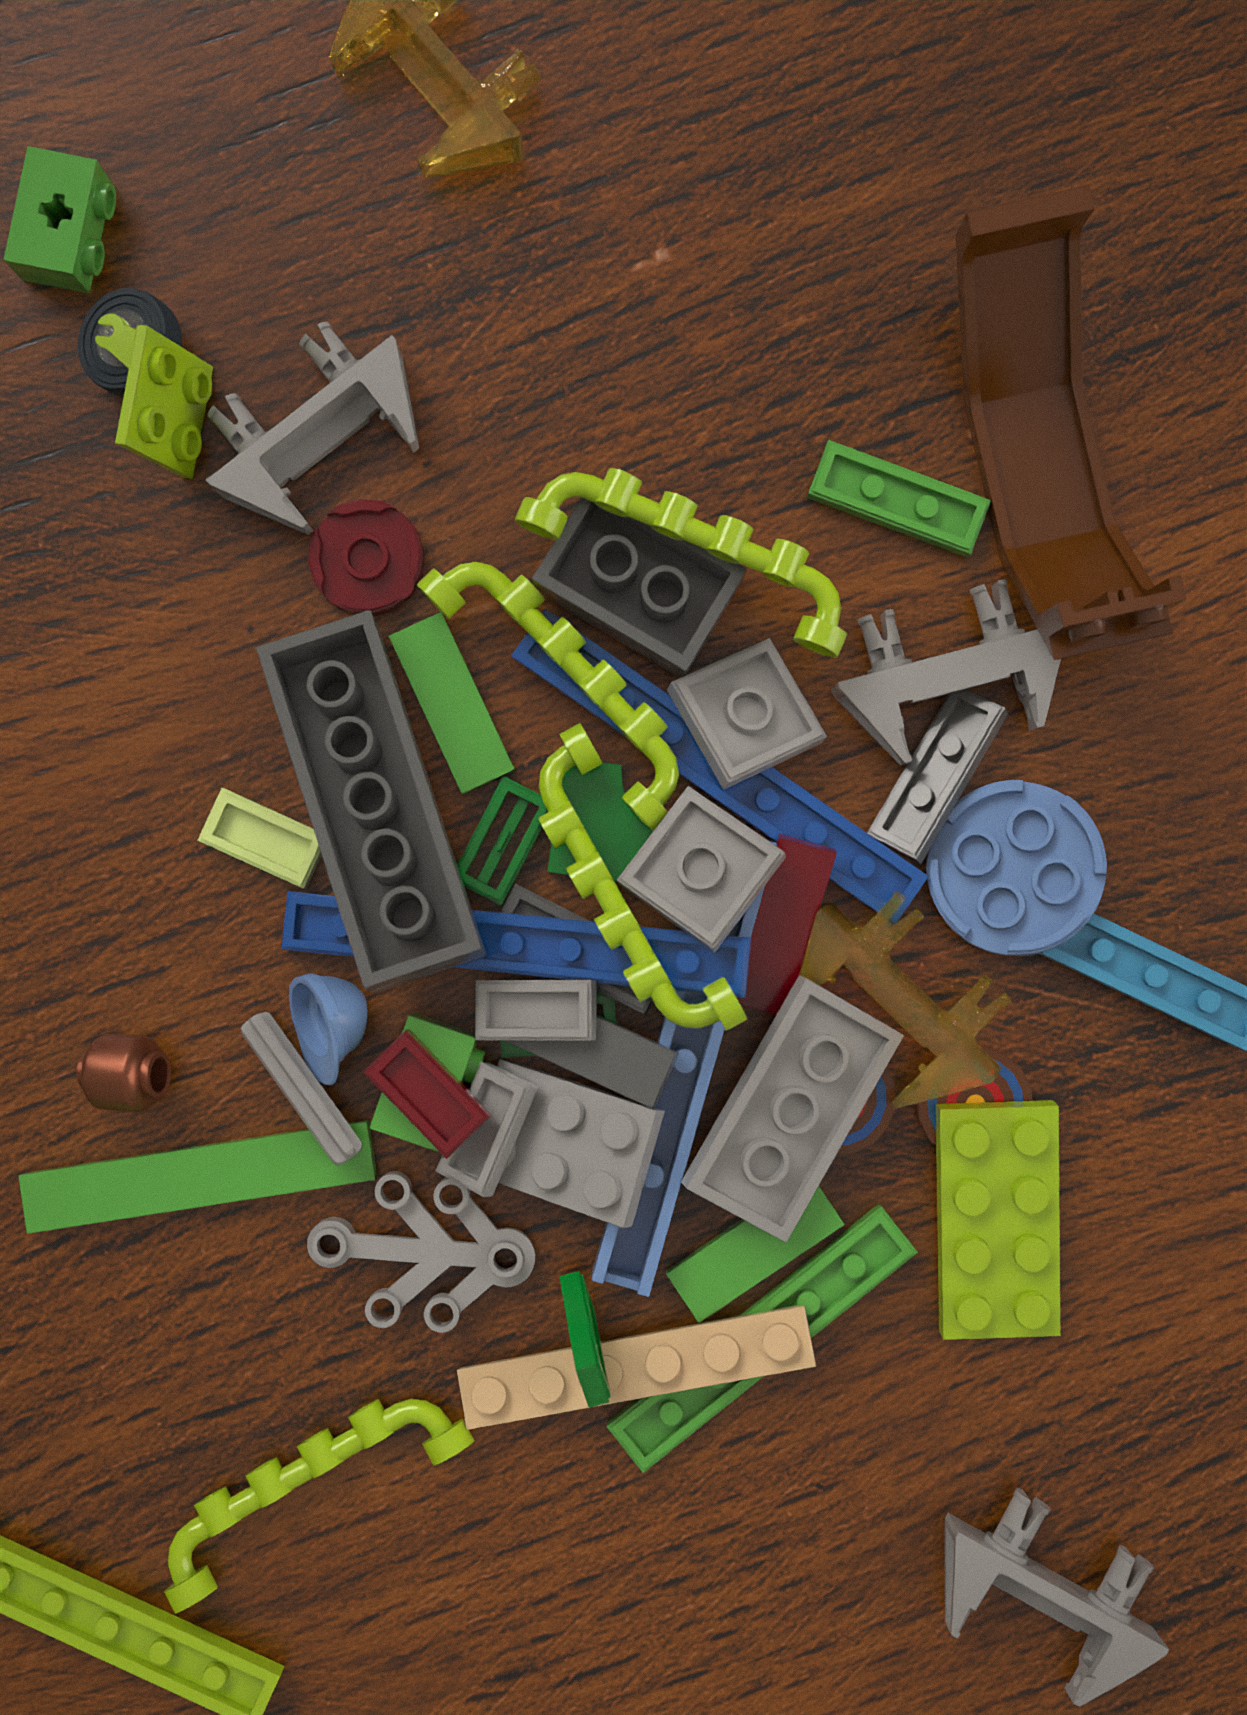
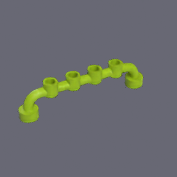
(675, 520)
(598, 683)
(618, 923)
(273, 1482)

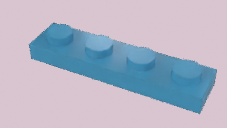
(1158, 979)

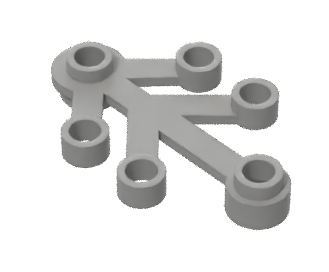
(432, 1252)

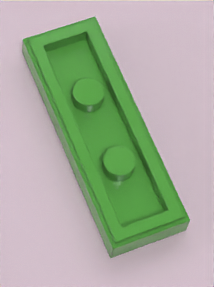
(898, 499)
(452, 703)
(745, 1257)

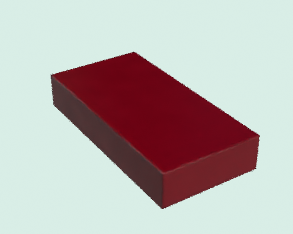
(427, 1093)

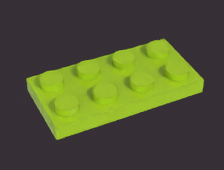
(998, 1219)

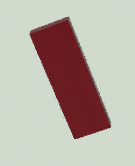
(786, 922)

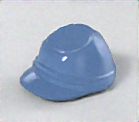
(327, 1020)

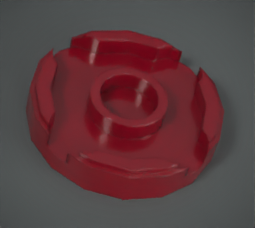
(366, 557)

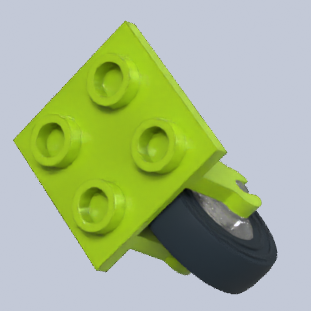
(135, 352)

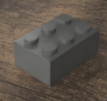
(638, 585)

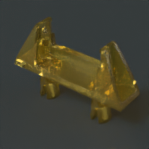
(473, 108)
(947, 1034)

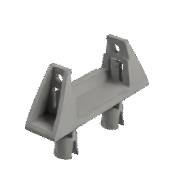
(314, 429)
(894, 680)
(1116, 1640)

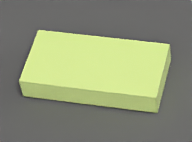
(262, 838)

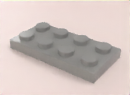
(792, 1109)

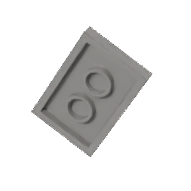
(582, 1147)

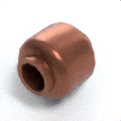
(123, 1072)

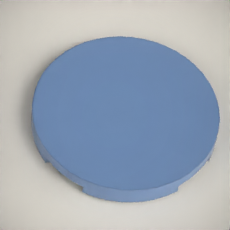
(1017, 868)

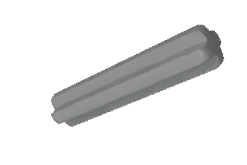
(301, 1088)

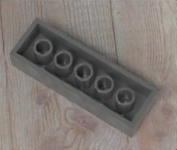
(370, 802)

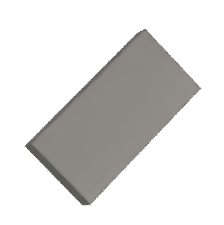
(535, 1010)
(485, 1153)

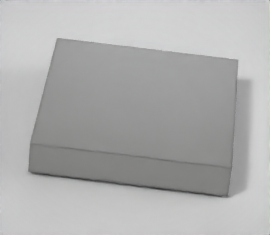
(746, 713)
(701, 869)

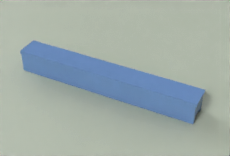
(633, 1253)

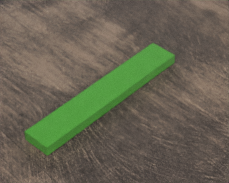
(188, 1178)
(826, 1287)

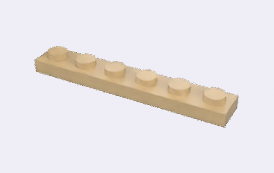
(640, 1366)

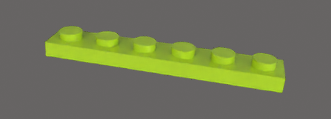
(133, 1634)

